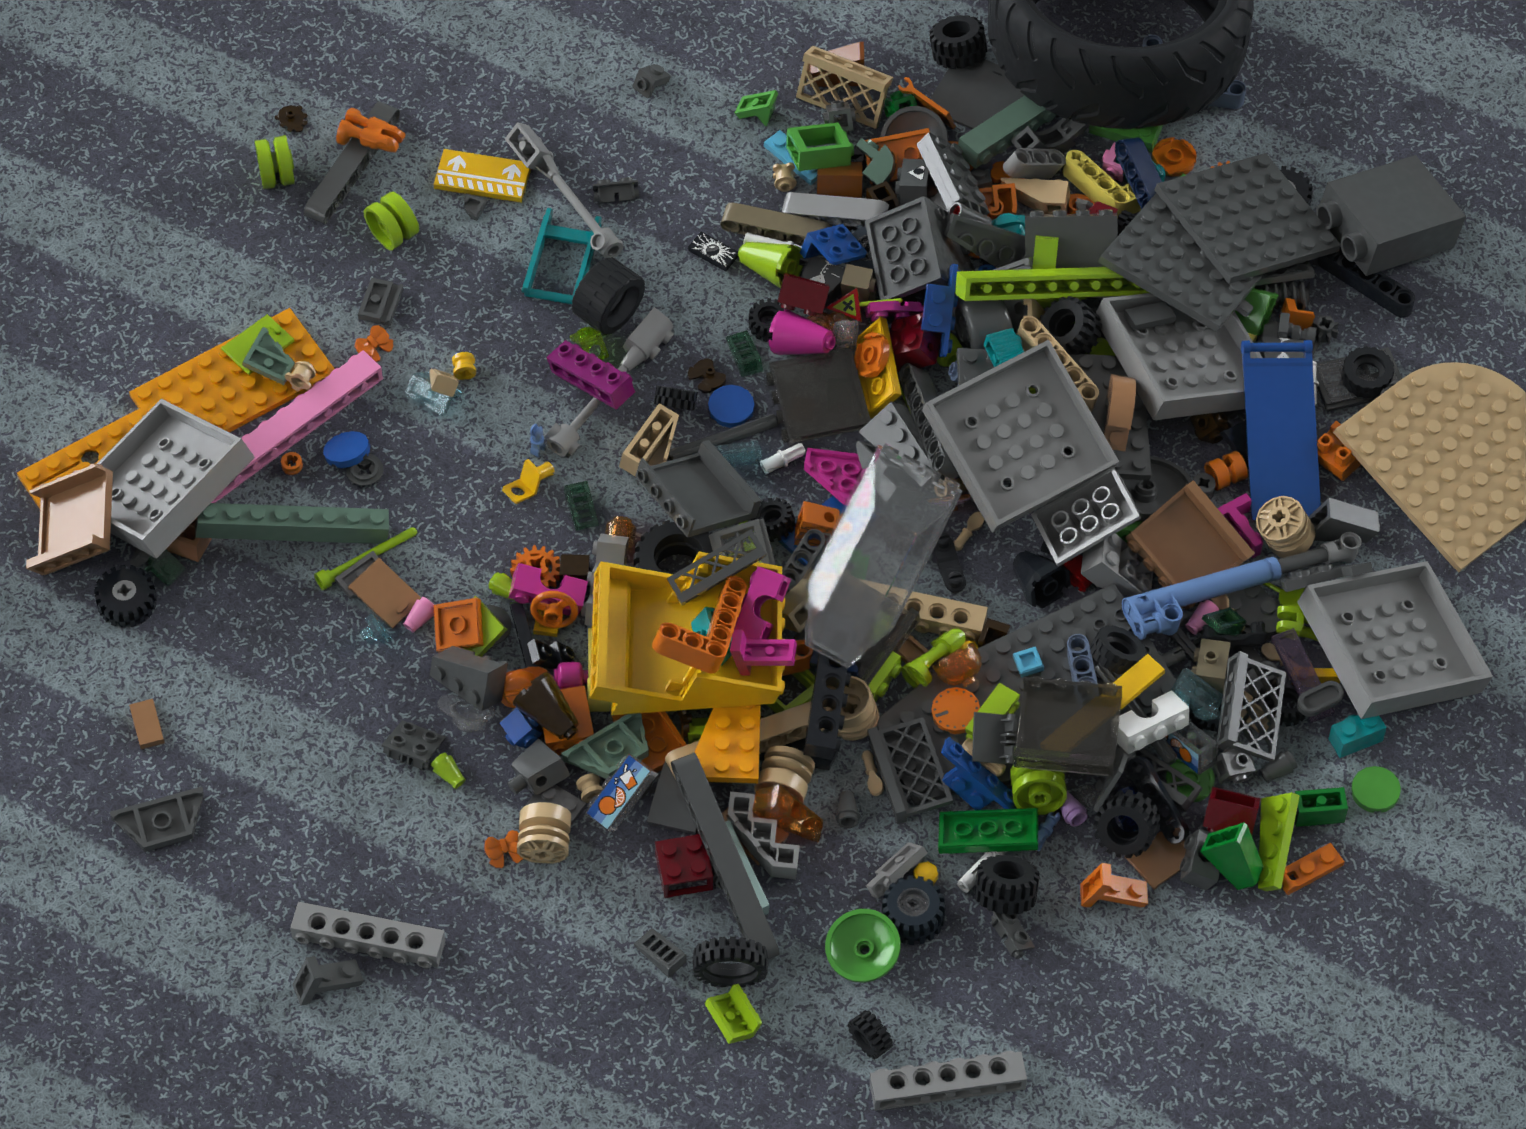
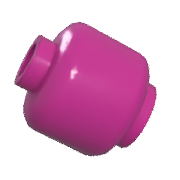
(570, 675)

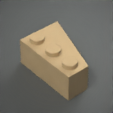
(651, 441)

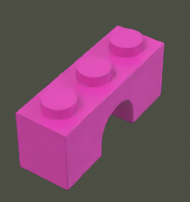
(527, 585)
(763, 587)

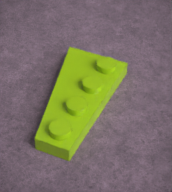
(1276, 831)

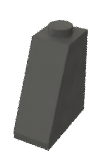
(1339, 517)

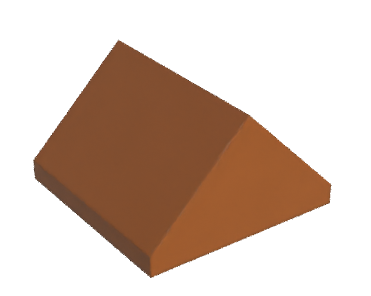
(841, 181)

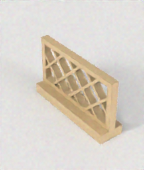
(844, 69)

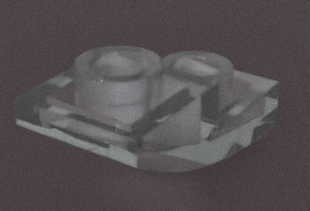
(846, 335)

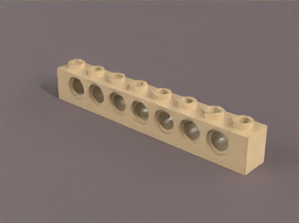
(950, 612)

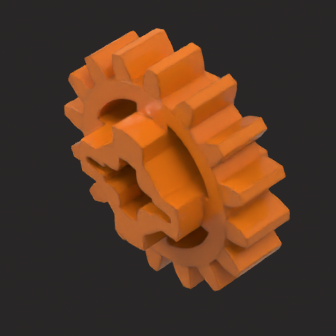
(541, 560)

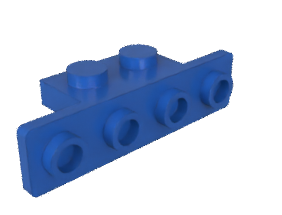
(939, 308)
(973, 780)

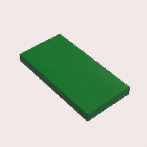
(988, 831)

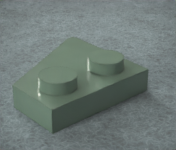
(268, 358)

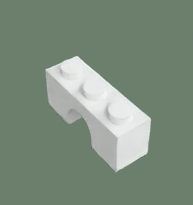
(1168, 716)

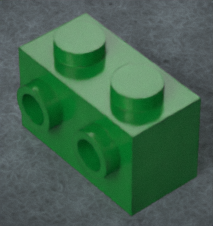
(1321, 807)

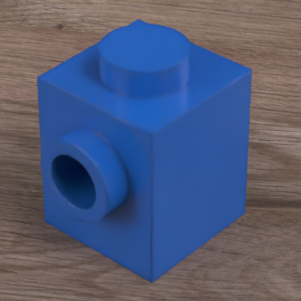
(520, 729)

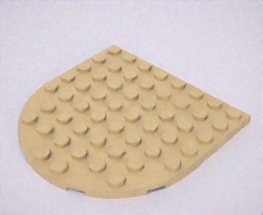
(1448, 454)

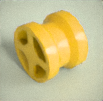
(464, 365)

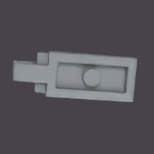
(895, 868)

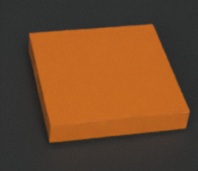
(458, 624)

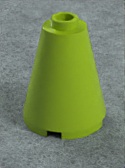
(771, 260)

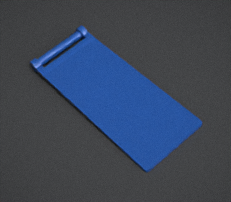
(1281, 425)

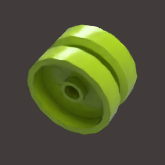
(275, 162)
(391, 220)
(1038, 789)

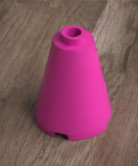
(799, 335)

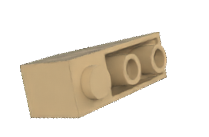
(1041, 194)

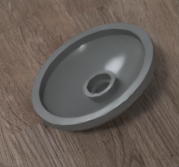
(913, 119)

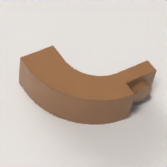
(1120, 410)

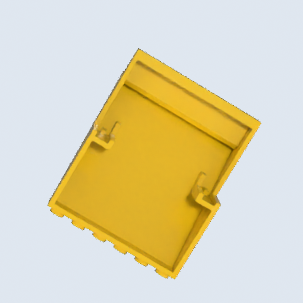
(637, 679)

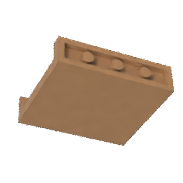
(73, 518)
(1187, 539)

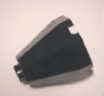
(1040, 578)

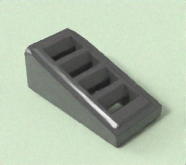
(679, 957)

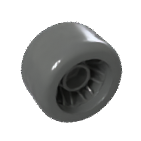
(979, 319)

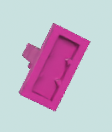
(1234, 513)
(761, 652)

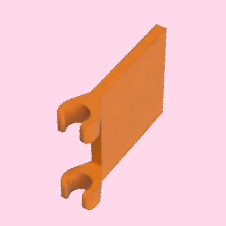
(924, 101)

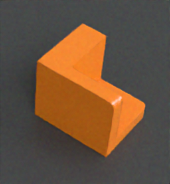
(1297, 317)

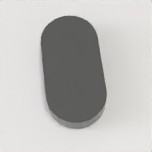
(1320, 698)

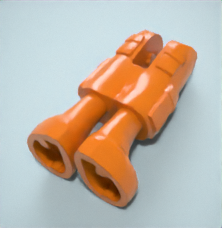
(375, 135)

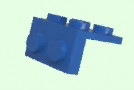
(834, 244)

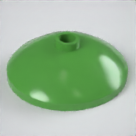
(860, 930)

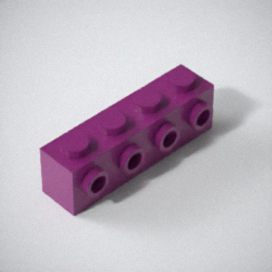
(591, 374)

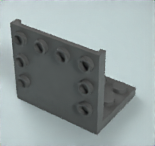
(912, 248)

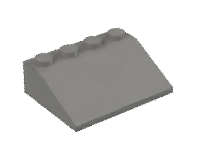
(1086, 515)

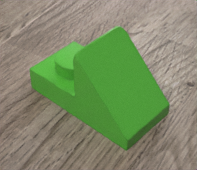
(758, 105)

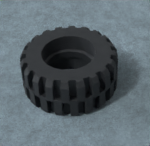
(667, 541)

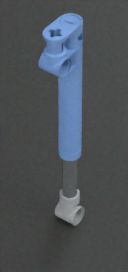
(1161, 608)

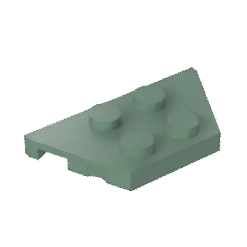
(606, 747)

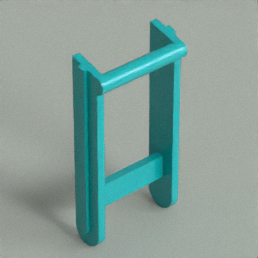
(558, 233)

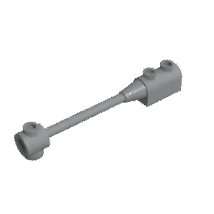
(538, 157)
(643, 341)

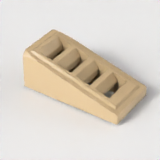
(443, 382)

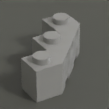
(607, 549)
(759, 837)

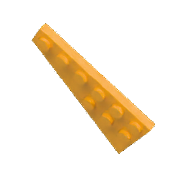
(731, 745)

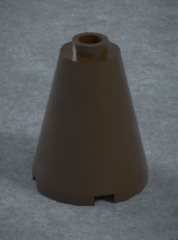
(547, 706)

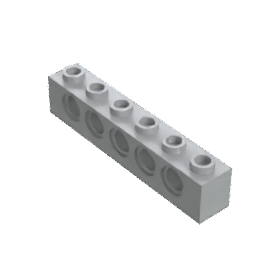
(358, 925)
(938, 1090)

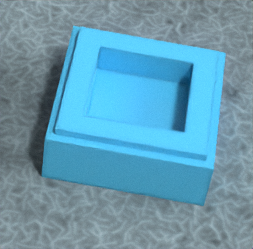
(1028, 661)

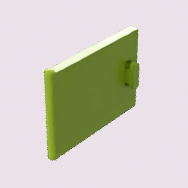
(241, 344)

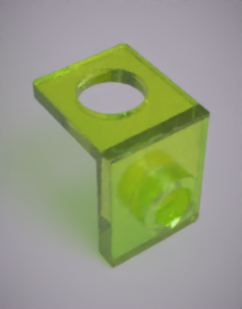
(588, 337)

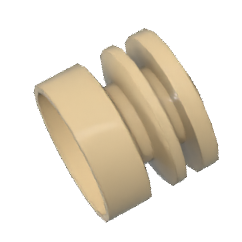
(1285, 526)
(860, 711)
(786, 768)
(544, 833)

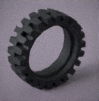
(709, 954)

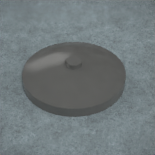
(1164, 483)

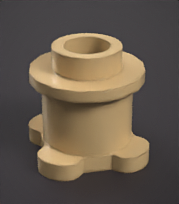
(784, 176)
(301, 375)

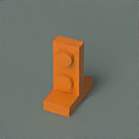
(1112, 888)

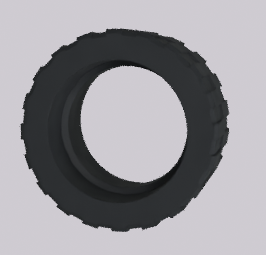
(608, 296)

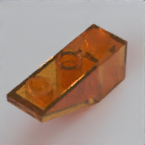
(789, 812)

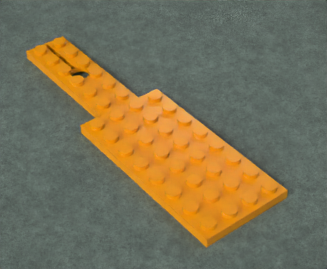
(204, 386)

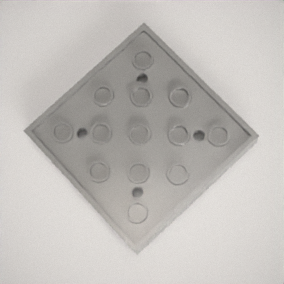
(1179, 364)
(1020, 435)
(169, 474)
(1394, 639)

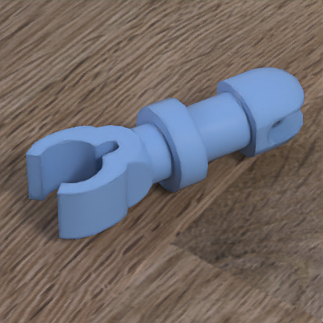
(536, 440)
(1045, 829)

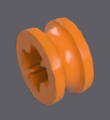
(291, 456)

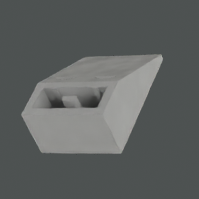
(1116, 563)

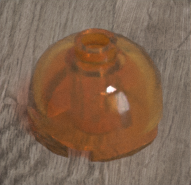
(959, 666)

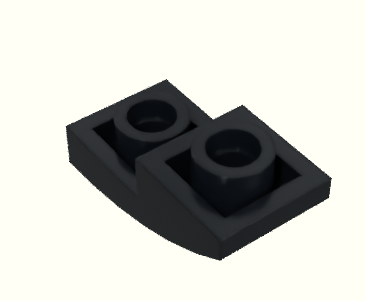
(549, 655)

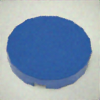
(731, 405)
(346, 449)

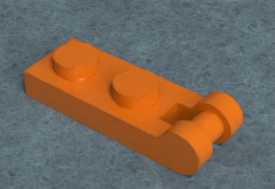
(1311, 868)

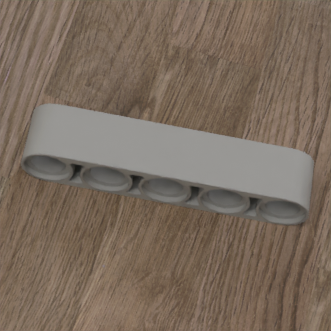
(833, 209)

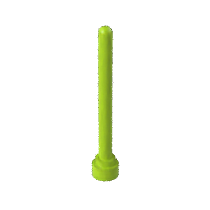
(326, 577)

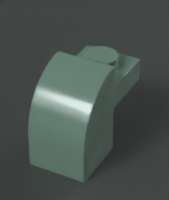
(882, 164)

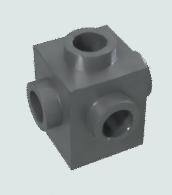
(840, 107)
(1234, 766)

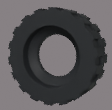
(1368, 356)
(1112, 638)

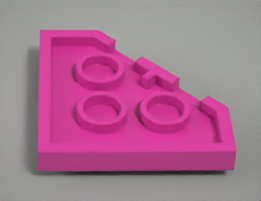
(892, 308)
(833, 470)

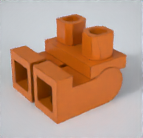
(1335, 456)

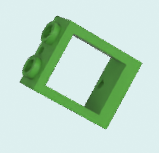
(819, 157)

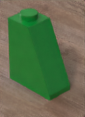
(1234, 855)

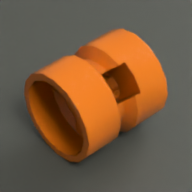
(1229, 469)

